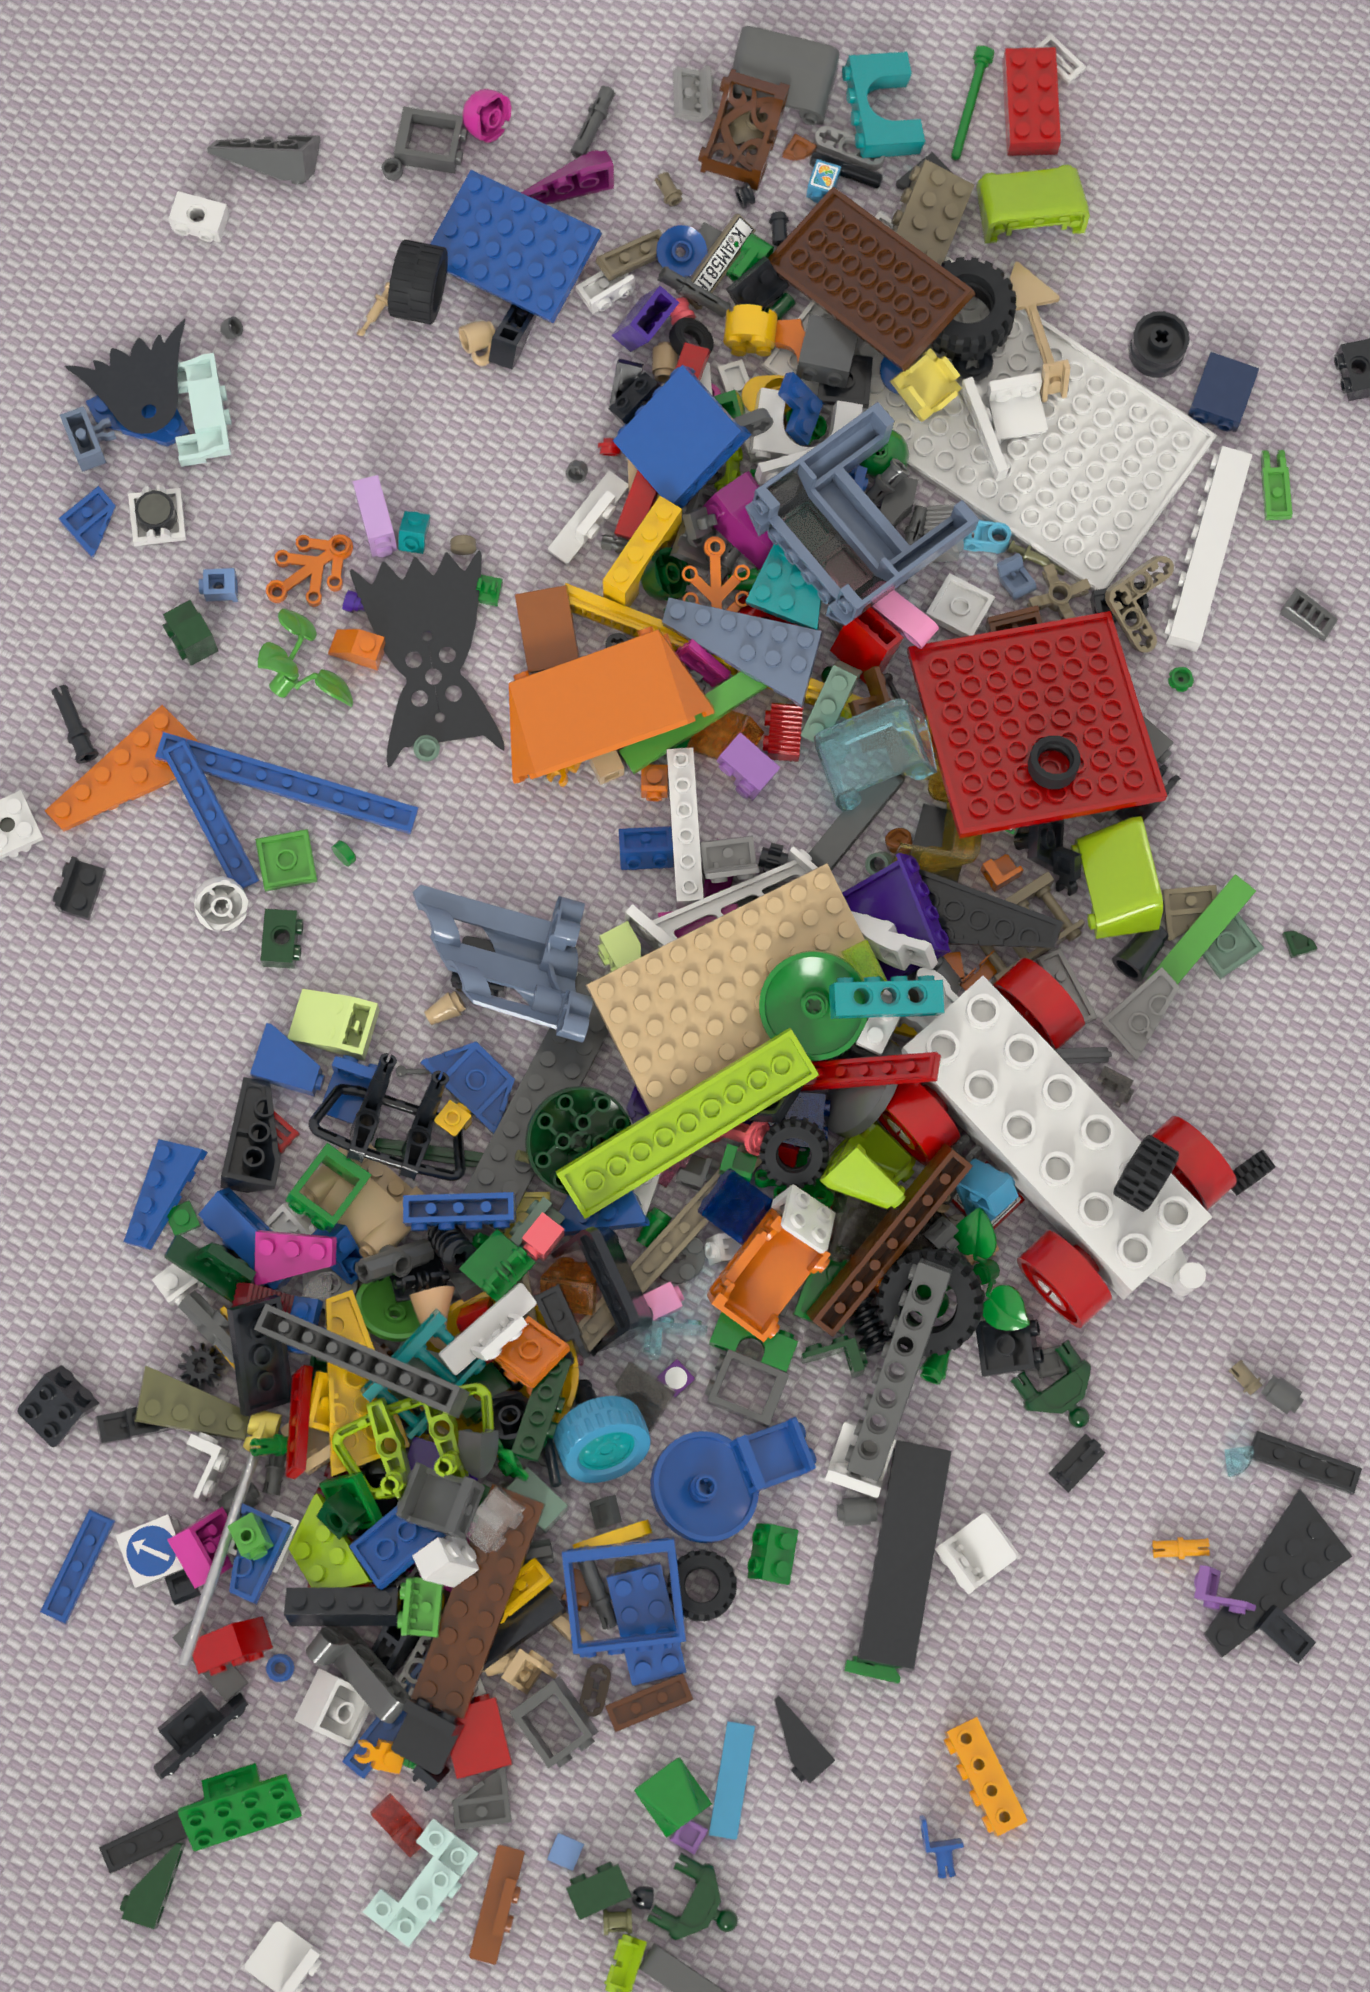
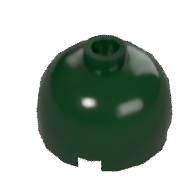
(663, 576)

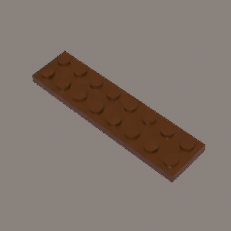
(474, 1617)

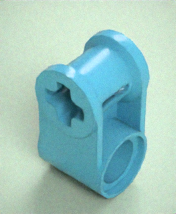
(983, 537)

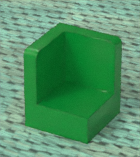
(731, 402)
(738, 1161)

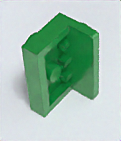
(772, 1553)

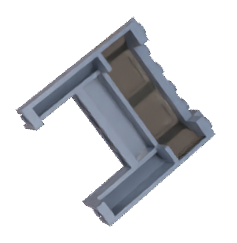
(837, 530)

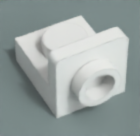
(720, 1248)

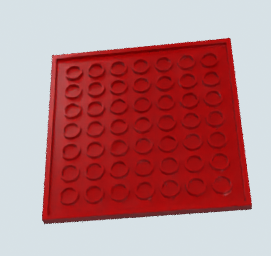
(1011, 687)

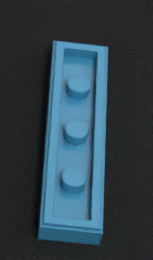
(731, 1780)

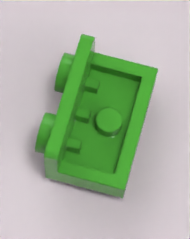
(421, 1607)

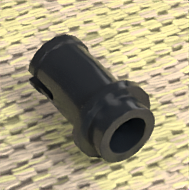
(779, 227)

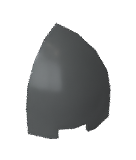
(478, 1451)

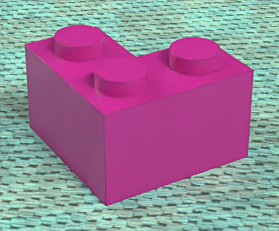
(197, 1546)

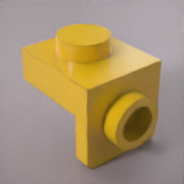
(454, 1118)

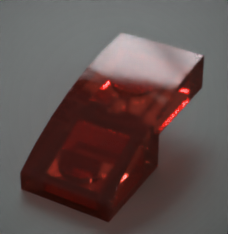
(398, 1824)

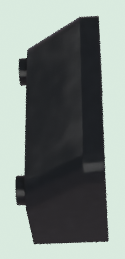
(614, 1280)

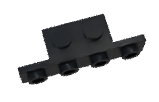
(193, 1727)

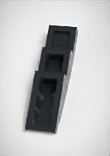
(122, 1426)

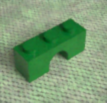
(777, 1350)

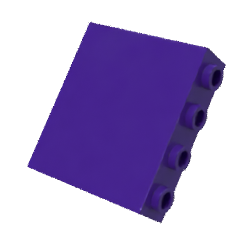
(902, 899)

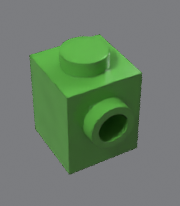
(251, 1536)

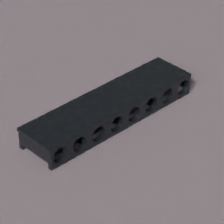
(904, 1556)

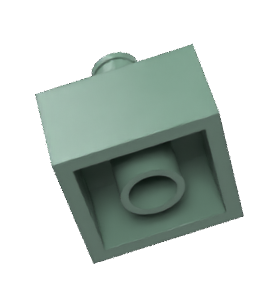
(539, 1491)

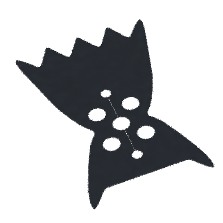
(447, 609)

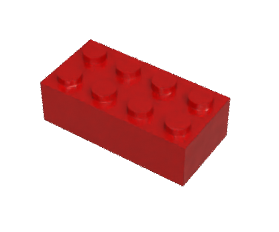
(1031, 101)

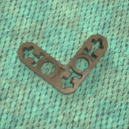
(1131, 594)

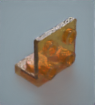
(718, 735)
(575, 1281)

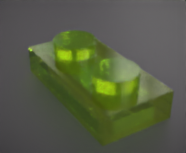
(863, 960)

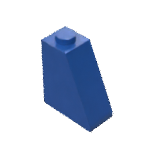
(286, 1064)

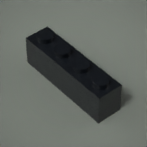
(342, 1606)

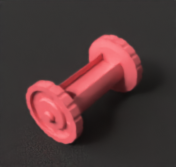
(747, 1134)

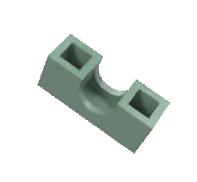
(831, 699)

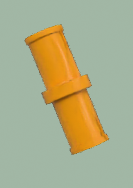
(1180, 1548)

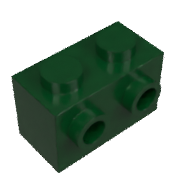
(598, 1891)

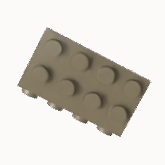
(932, 209)

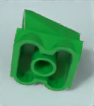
(672, 1797)

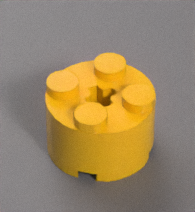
(750, 330)

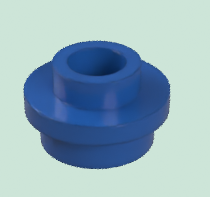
(271, 1665)

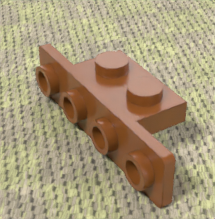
(497, 1903)

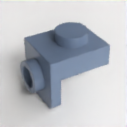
(1015, 577)

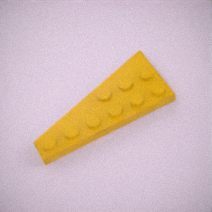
(344, 1387)

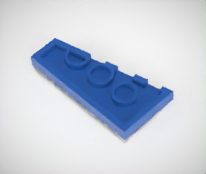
(165, 1179)

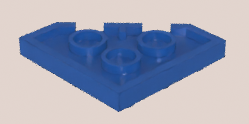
(164, 436)

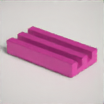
(703, 663)

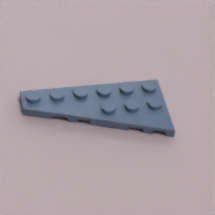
(759, 647)

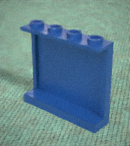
(680, 437)

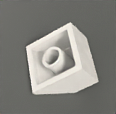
(333, 1708)

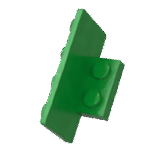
(237, 1806)

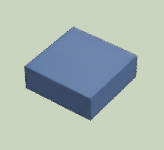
(565, 1851)

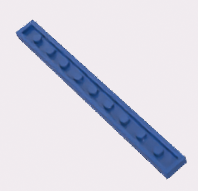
(298, 786)

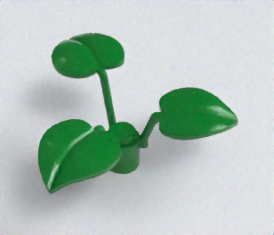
(1004, 1304)

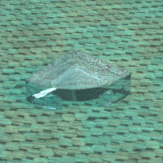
(1238, 1459)

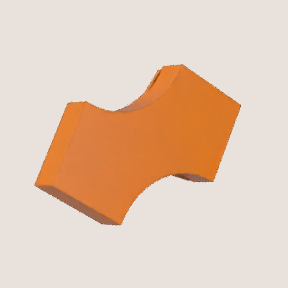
(790, 335)

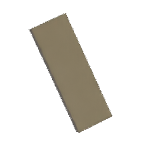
(629, 256)

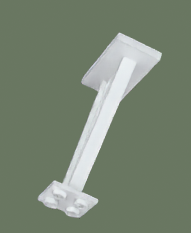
(661, 930)

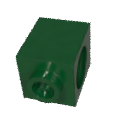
(342, 1514)

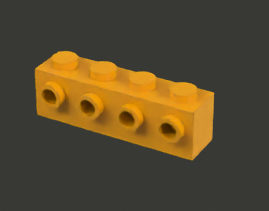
(985, 1776)

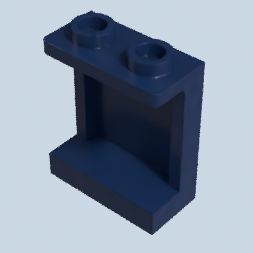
(1223, 392)

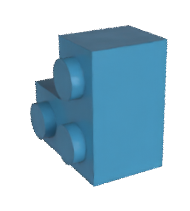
(986, 1189)

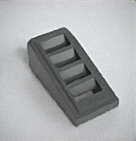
(1304, 622)

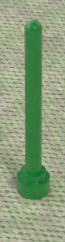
(982, 57)

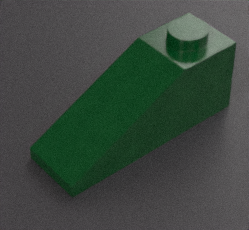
(149, 1896)

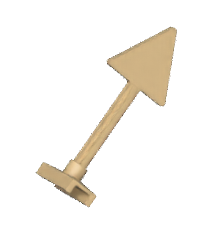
(1030, 294)

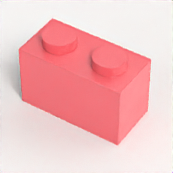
(542, 1238)

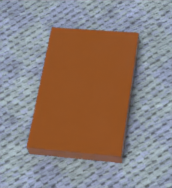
(547, 627)

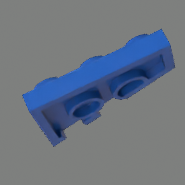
(251, 1576)

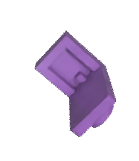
(1206, 1586)

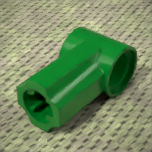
(751, 252)

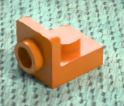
(654, 782)

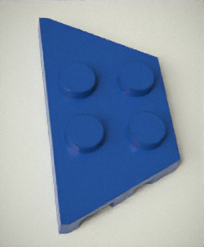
(475, 1081)
(618, 1215)

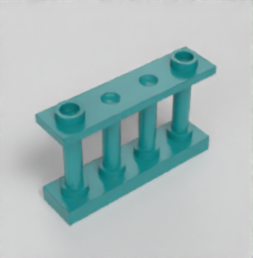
(416, 1347)

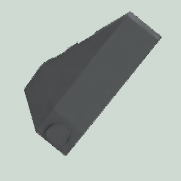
(285, 159)

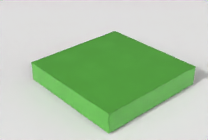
(286, 860)

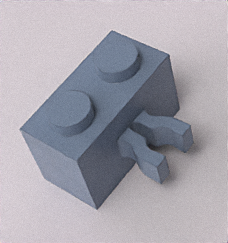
(86, 437)

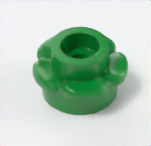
(1180, 672)

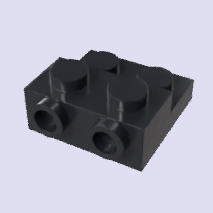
(1009, 1350)

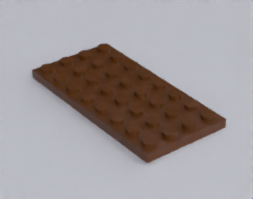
(870, 278)

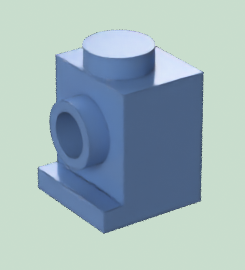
(224, 577)

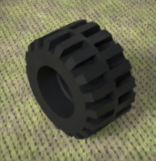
(1146, 1173)
(788, 1175)
(726, 1585)

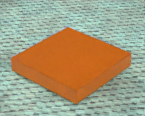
(532, 1353)

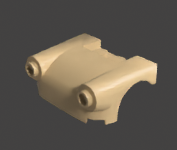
(375, 1213)

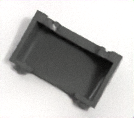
(787, 59)

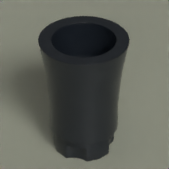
(1139, 953)

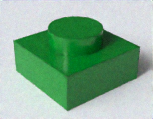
(183, 1218)

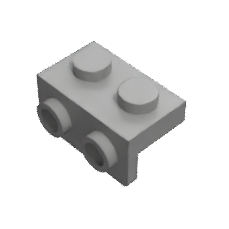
(693, 93)

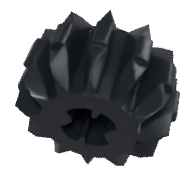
(211, 1362)

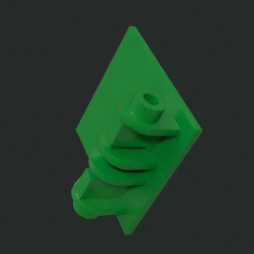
(497, 1265)

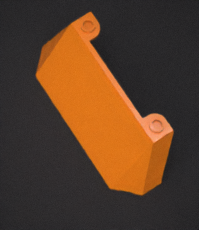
(600, 704)

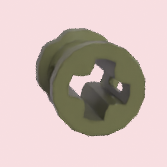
(617, 1921)

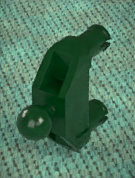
(1061, 1394)
(701, 1906)

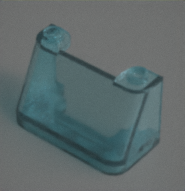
(874, 749)

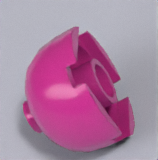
(486, 113)

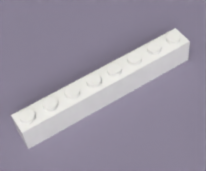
(1208, 549)

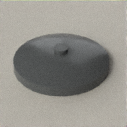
(859, 1107)

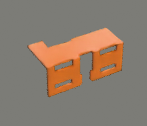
(986, 970)

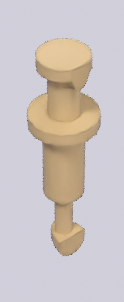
(381, 302)

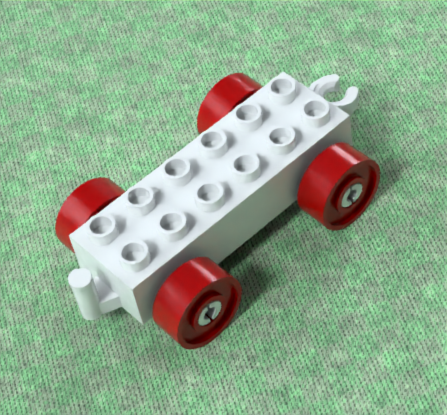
(1055, 1141)

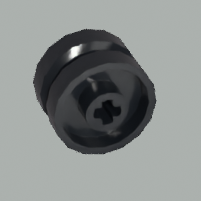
(1158, 344)

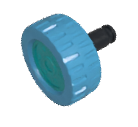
(601, 1436)

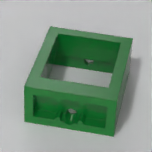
(343, 1167)

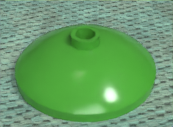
(377, 1306)

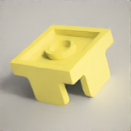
(927, 384)

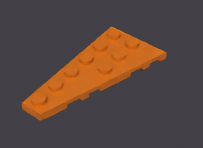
(120, 775)

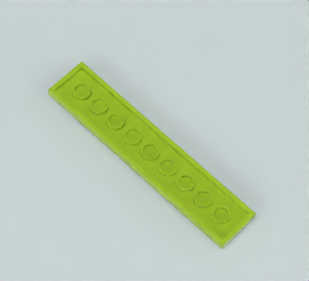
(687, 1123)

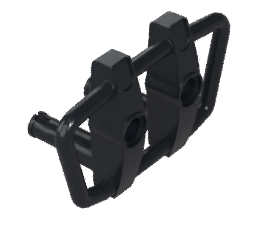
(368, 1119)

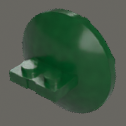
(568, 1127)

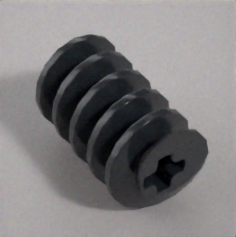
(451, 1247)
(869, 1327)

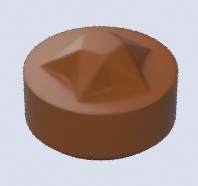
(897, 836)

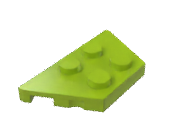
(322, 1555)

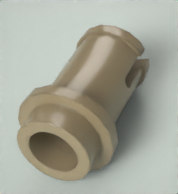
(671, 194)
(1245, 1377)

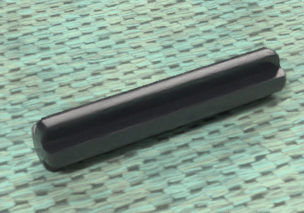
(850, 170)

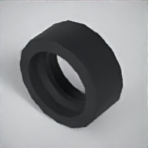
(1058, 744)

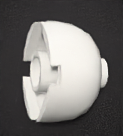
(220, 903)

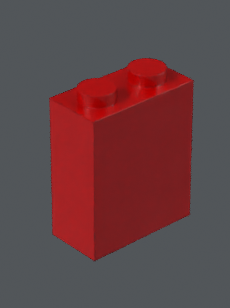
(867, 642)
(482, 1741)

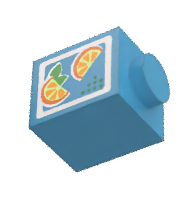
(822, 180)

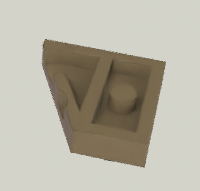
(1184, 907)

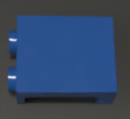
(773, 1455)

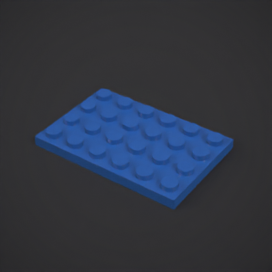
(514, 245)

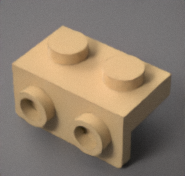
(525, 1670)

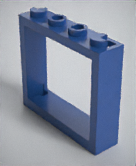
(618, 1645)

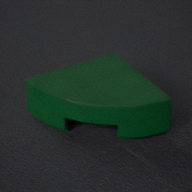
(1298, 943)

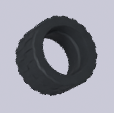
(417, 281)

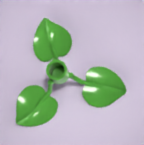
(276, 659)

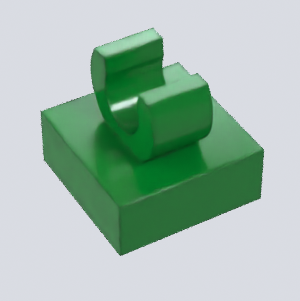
(489, 590)

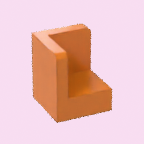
(1000, 872)

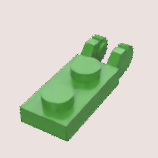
(1276, 487)

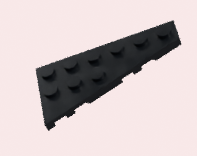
(1286, 1566)

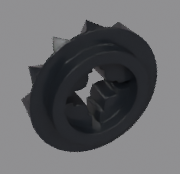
(984, 367)

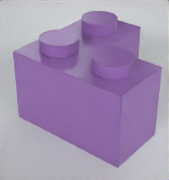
(748, 765)

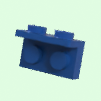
(646, 848)

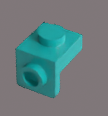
(413, 532)

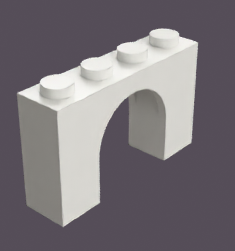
(775, 441)

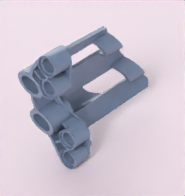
(529, 956)

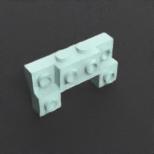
(210, 420)
(429, 1890)

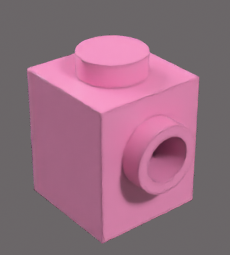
(664, 1300)

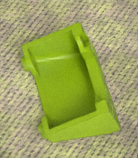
(1031, 201)
(1120, 879)
(870, 1168)

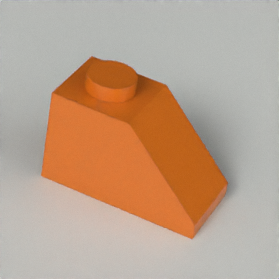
(358, 647)

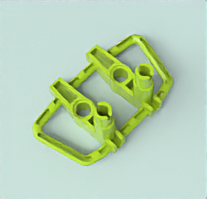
(397, 1463)

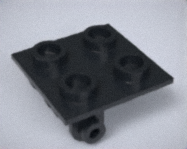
(419, 1279)

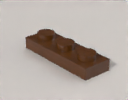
(649, 1702)

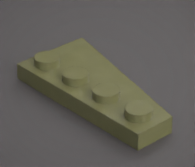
(183, 1407)

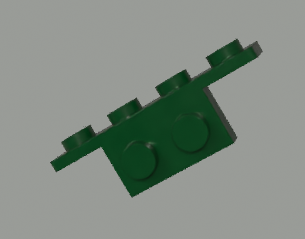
(210, 1265)
(540, 1413)

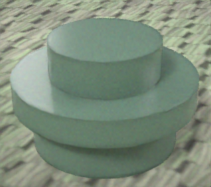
(426, 748)

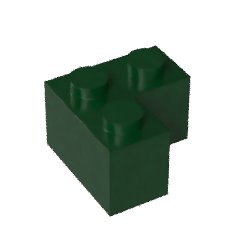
(189, 633)

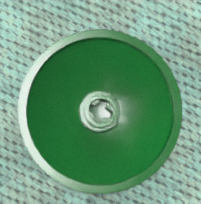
(799, 999)

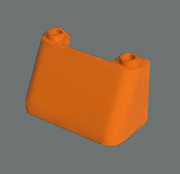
(764, 1276)

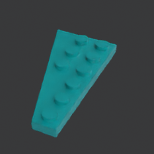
(784, 592)

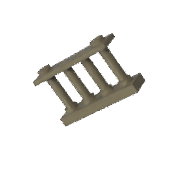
(1041, 888)

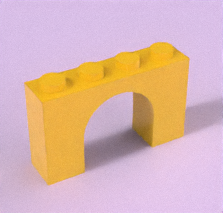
(655, 531)

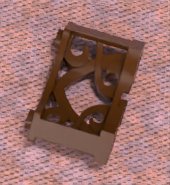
(772, 106)

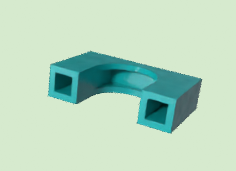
(873, 133)

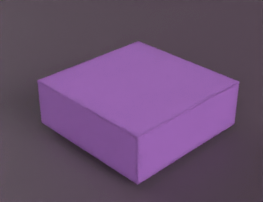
(689, 1836)

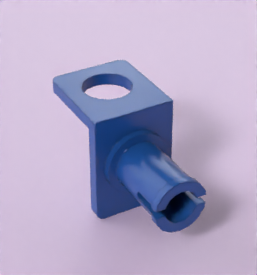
(942, 1850)

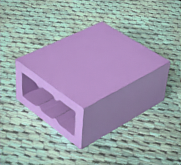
(375, 516)

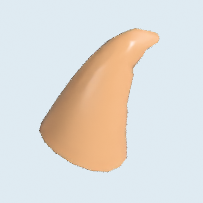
(427, 1301)

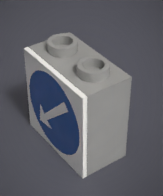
(149, 1552)

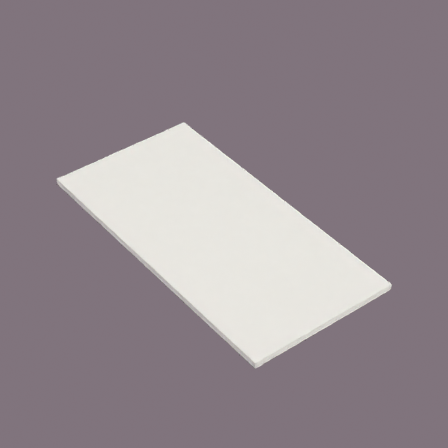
(1070, 493)

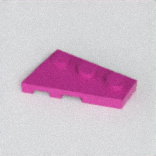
(291, 1254)

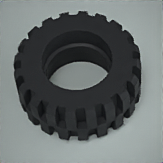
(983, 336)
(962, 1281)

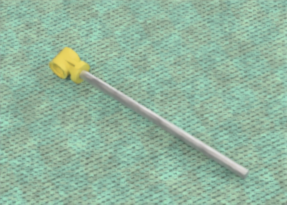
(261, 1425)

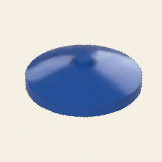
(701, 1488)

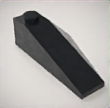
(252, 1150)

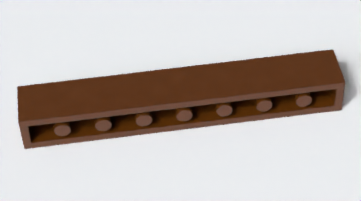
(888, 1240)

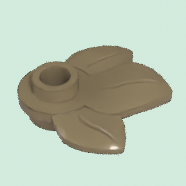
(744, 130)

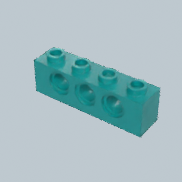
(844, 1006)

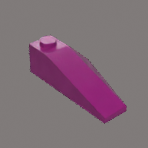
(579, 178)
(734, 521)

